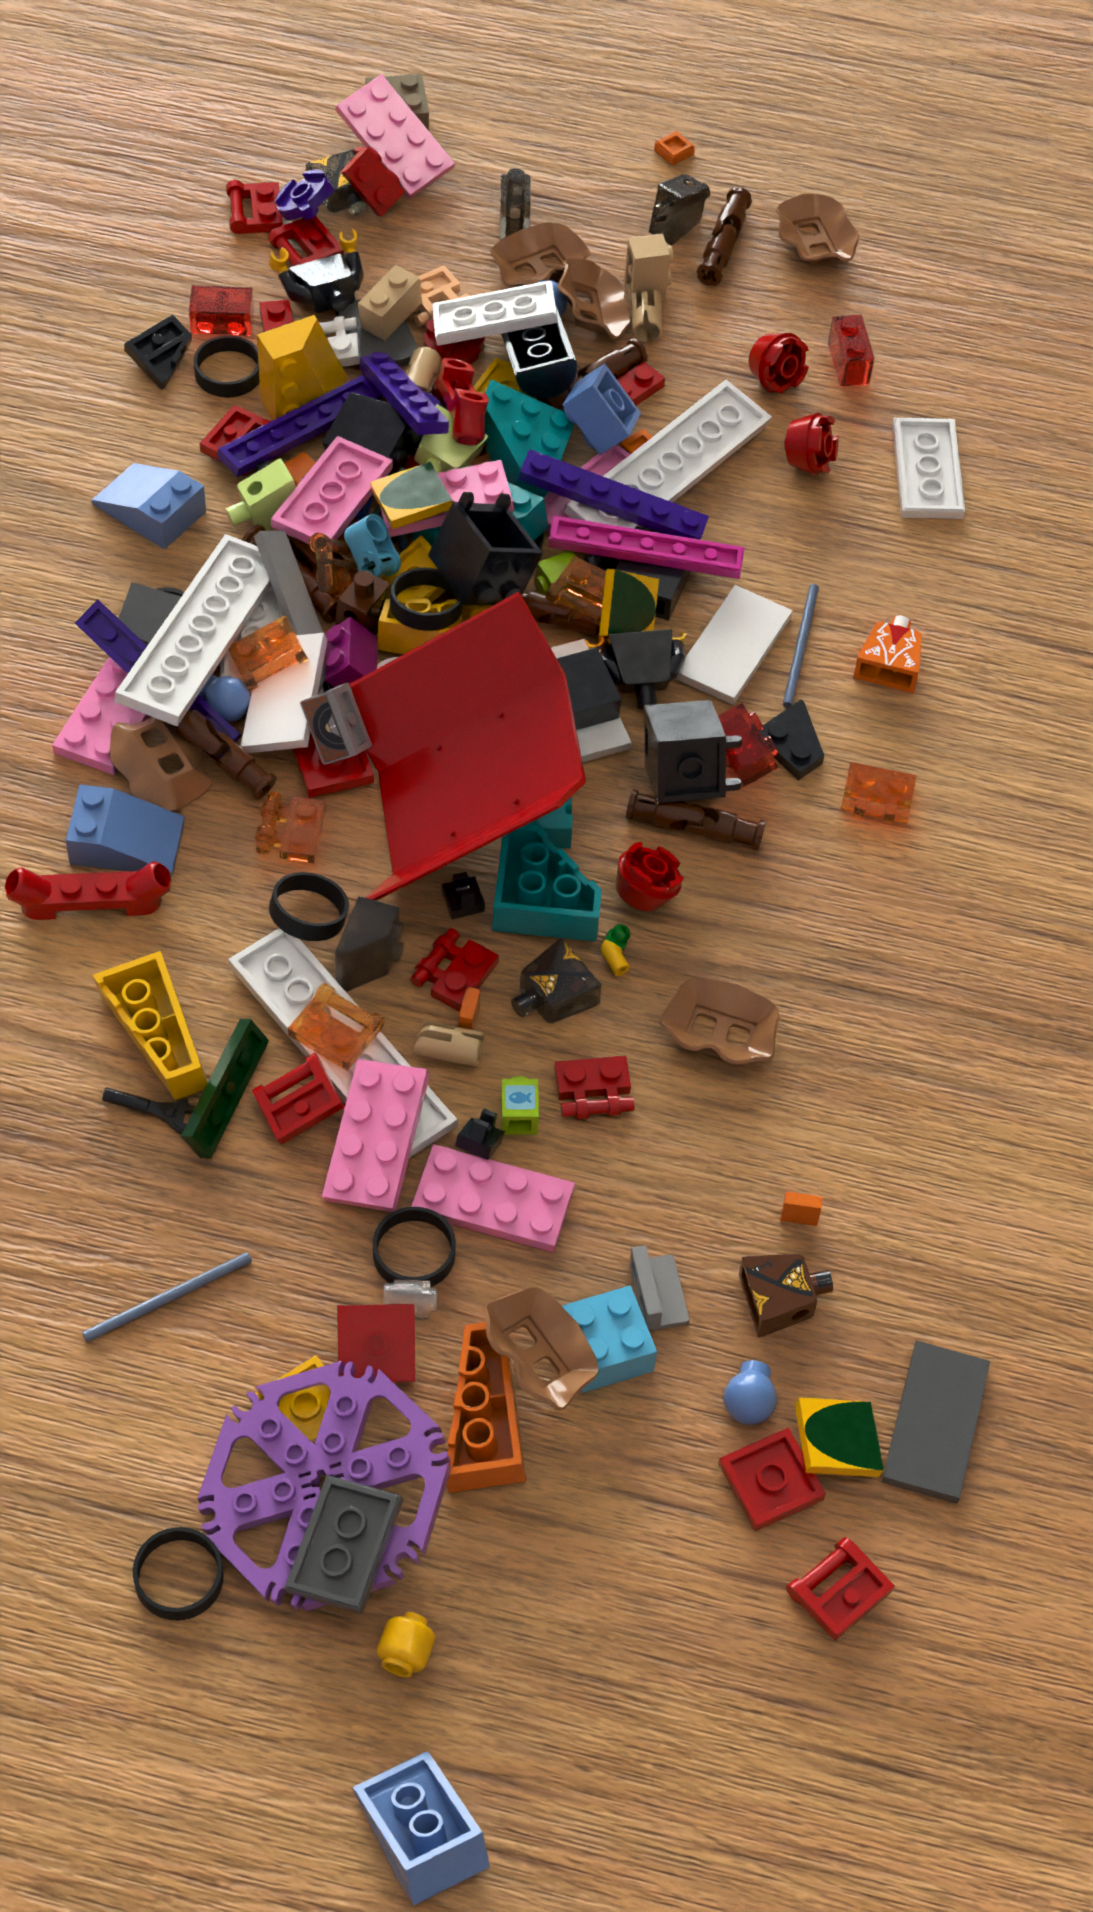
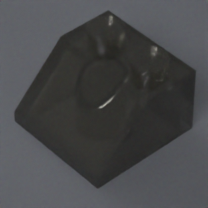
(368, 943)

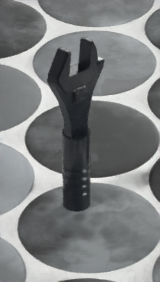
(171, 1113)

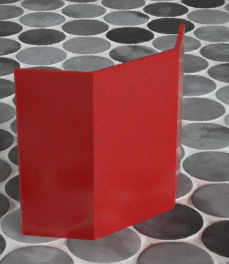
(468, 739)

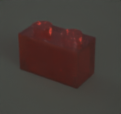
(221, 310)
(851, 350)
(757, 753)

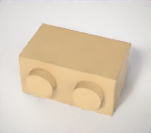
(648, 266)
(390, 302)

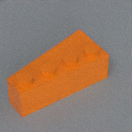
(485, 1423)

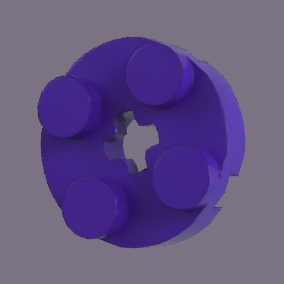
(304, 197)

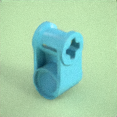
(371, 545)

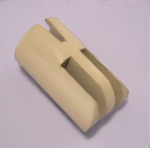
(647, 317)
(424, 368)
(449, 1043)

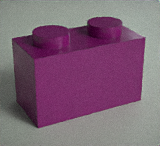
(349, 652)

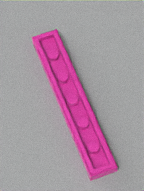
(646, 547)

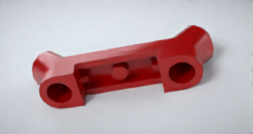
(464, 403)
(45, 894)

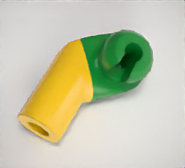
(613, 947)

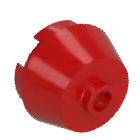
(778, 361)
(811, 443)
(647, 877)

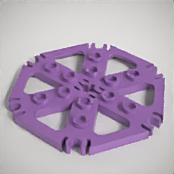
(297, 1456)

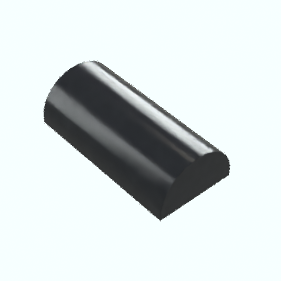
(541, 359)

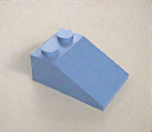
(153, 502)
(121, 831)
(422, 1827)

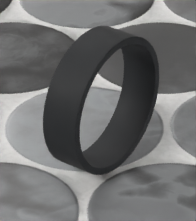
(221, 344)
(421, 620)
(313, 883)
(414, 1214)
(161, 1538)

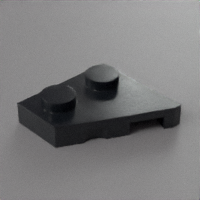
(160, 349)
(795, 740)

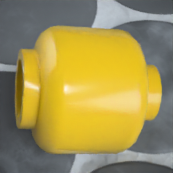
(405, 1644)

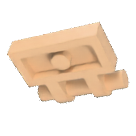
(435, 286)

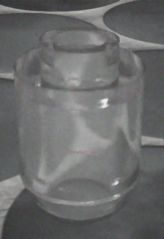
(412, 1293)

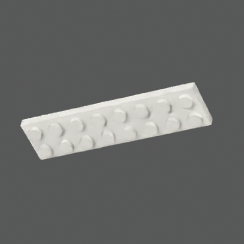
(684, 450)
(196, 633)
(285, 980)

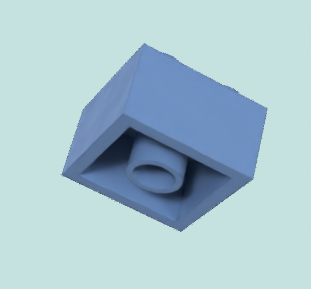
(601, 409)

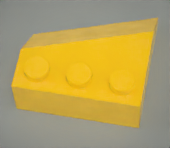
(296, 366)

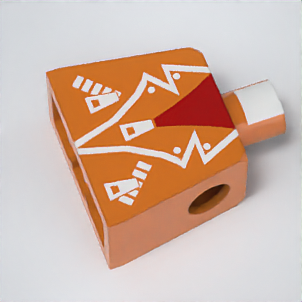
(891, 655)

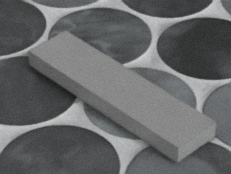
(287, 581)

